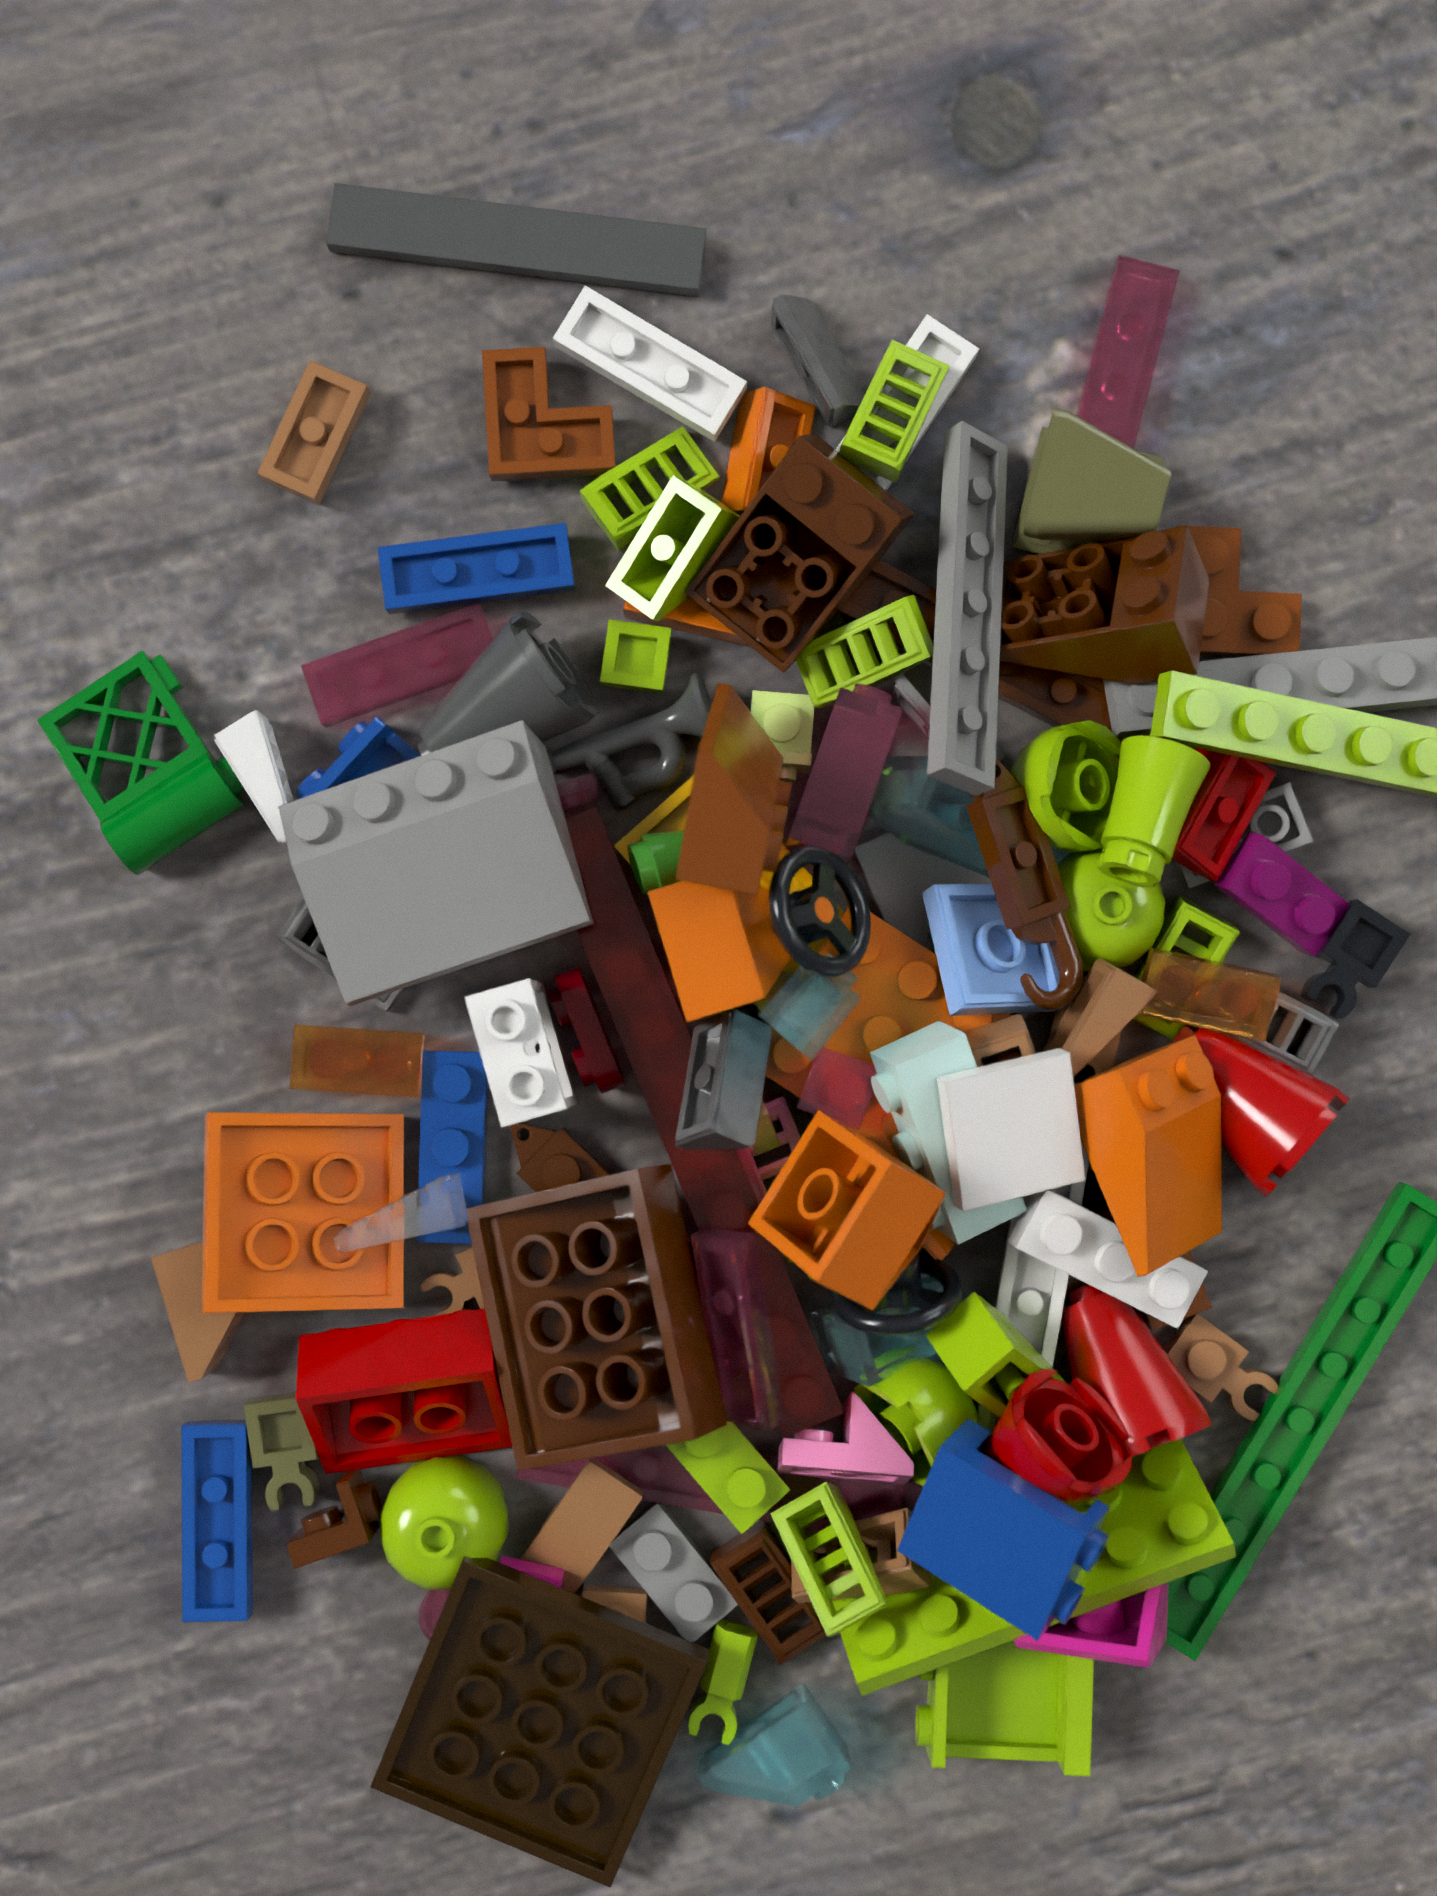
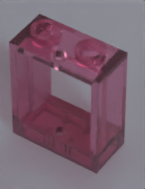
(846, 771)

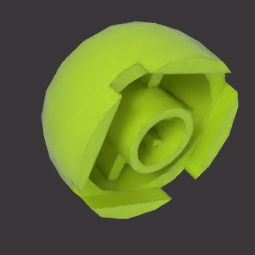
(1070, 782)
(1108, 914)
(919, 1409)
(439, 1516)

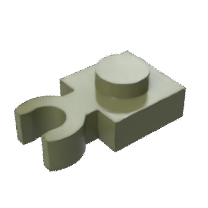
(281, 1441)

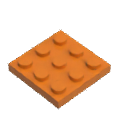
(899, 996)
(280, 1194)

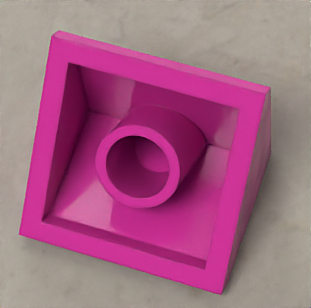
(1120, 1632)

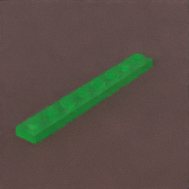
(1308, 1405)

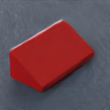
(1221, 812)

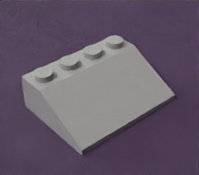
(437, 863)

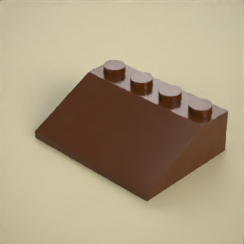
(596, 1318)

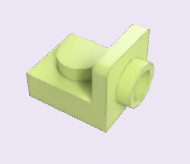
(789, 725)

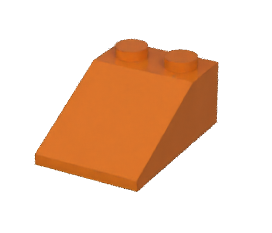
(1156, 1150)

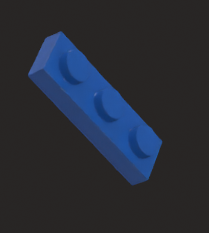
(476, 568)
(453, 1129)
(216, 1522)

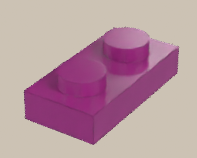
(1282, 894)

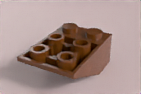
(798, 551)
(1108, 608)

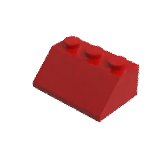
(401, 1391)

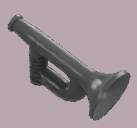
(664, 729)

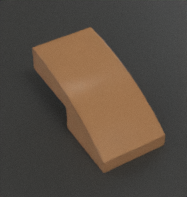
(584, 1523)

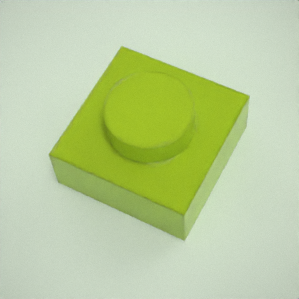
(635, 656)

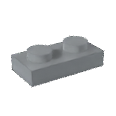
(673, 1571)

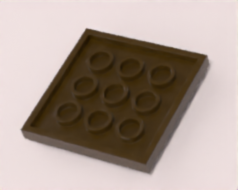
(540, 1718)

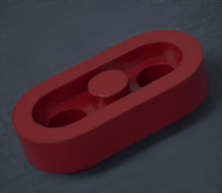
(576, 1006)

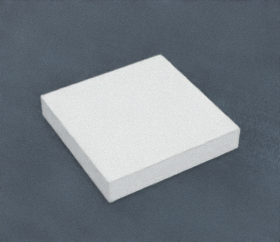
(1011, 1129)

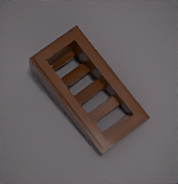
(741, 1550)

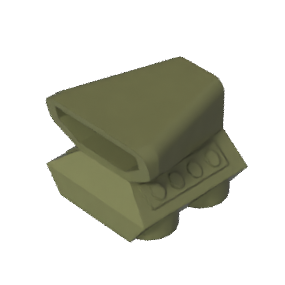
(1087, 488)

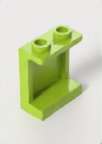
(1010, 1708)

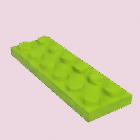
(1157, 1531)

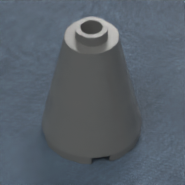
(511, 683)

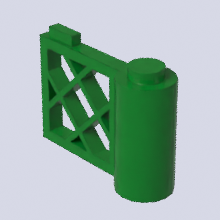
(168, 804)

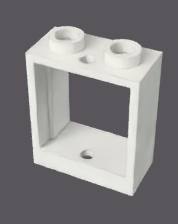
(507, 1030)

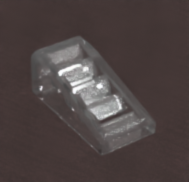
(423, 1211)

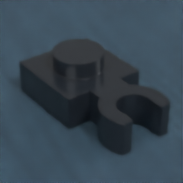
(1357, 951)

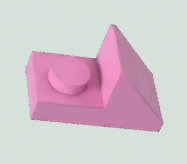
(864, 1454)

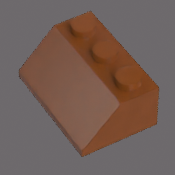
(734, 801)

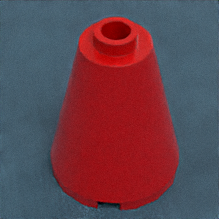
(1266, 1106)
(1130, 1370)
(1061, 1439)

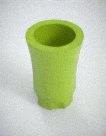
(1149, 807)

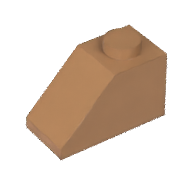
(198, 1335)

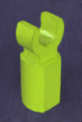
(724, 1676)

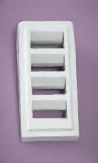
(256, 761)

